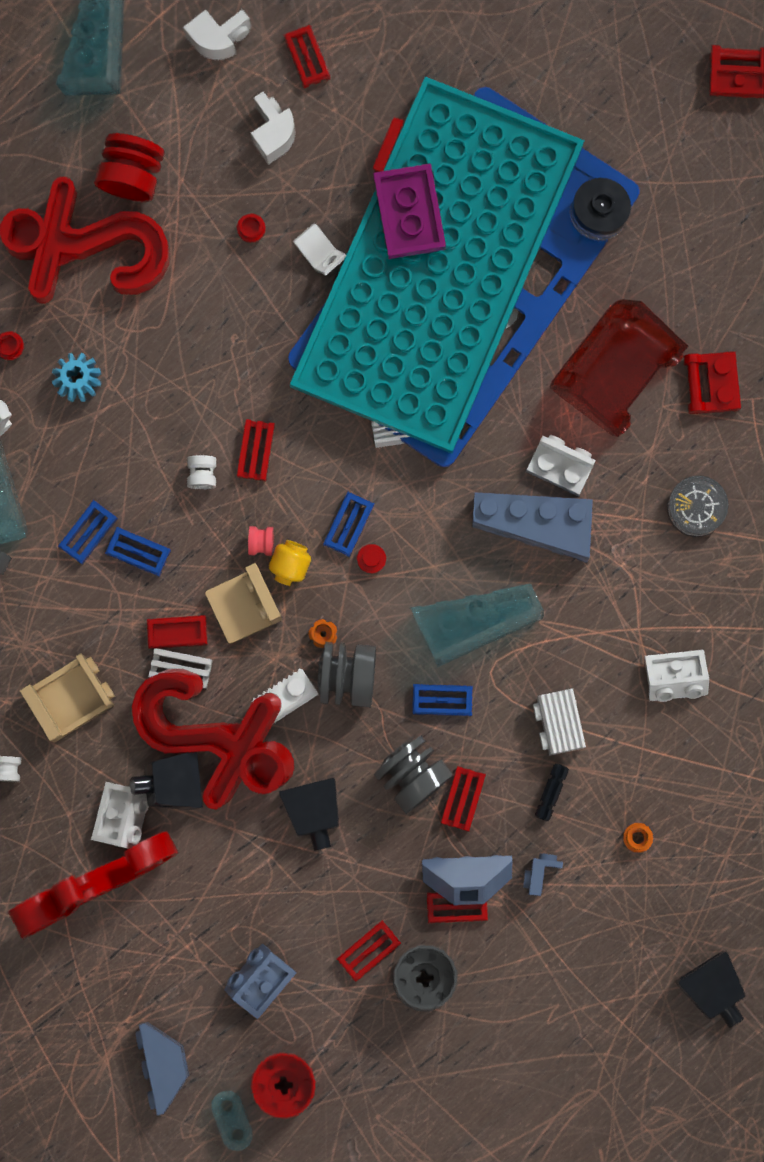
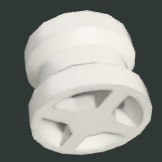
(9, 769)

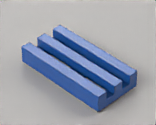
(96, 539)
(339, 545)
(160, 561)
(442, 700)

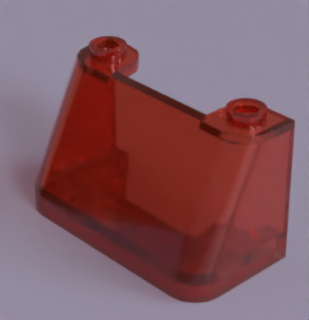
(617, 364)

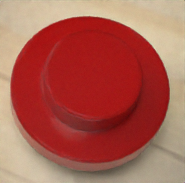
(251, 228)
(11, 345)
(371, 558)

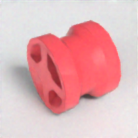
(260, 541)

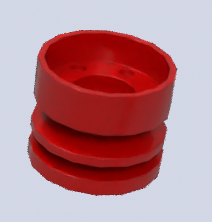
(129, 167)
(269, 1073)

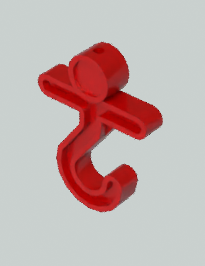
(55, 243)
(239, 745)
(69, 894)

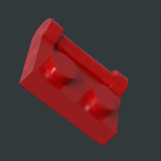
(733, 79)
(722, 382)

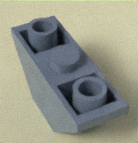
(467, 878)
(163, 1065)

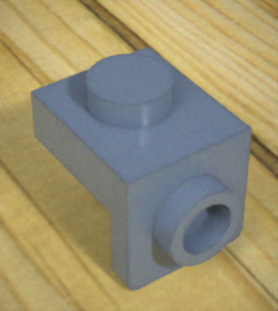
(534, 878)

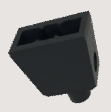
(170, 783)
(313, 810)
(715, 988)

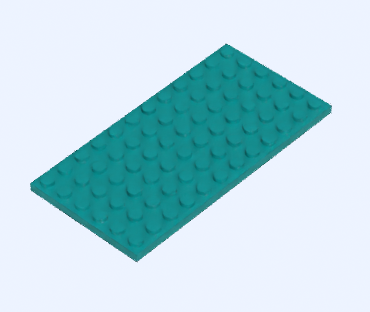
(420, 330)

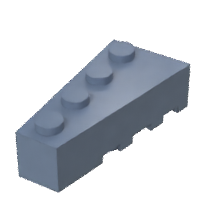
(539, 521)

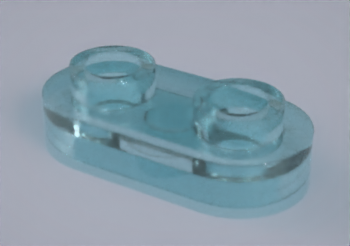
(231, 1120)

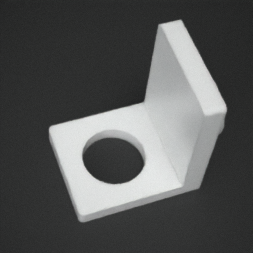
(318, 250)

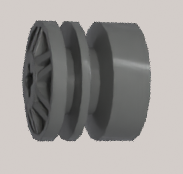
(347, 674)
(413, 774)
(435, 964)

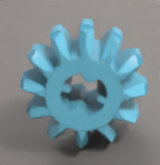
(71, 369)

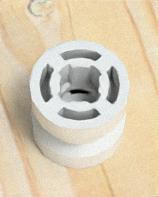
(201, 472)

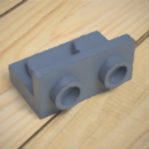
(259, 981)

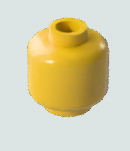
(290, 562)

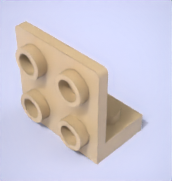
(243, 605)

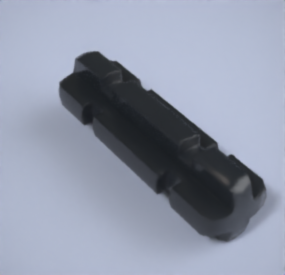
(551, 792)

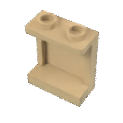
(69, 698)

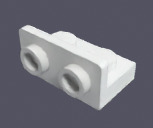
(561, 464)
(677, 675)
(120, 816)

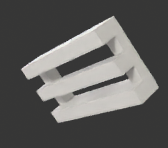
(184, 657)

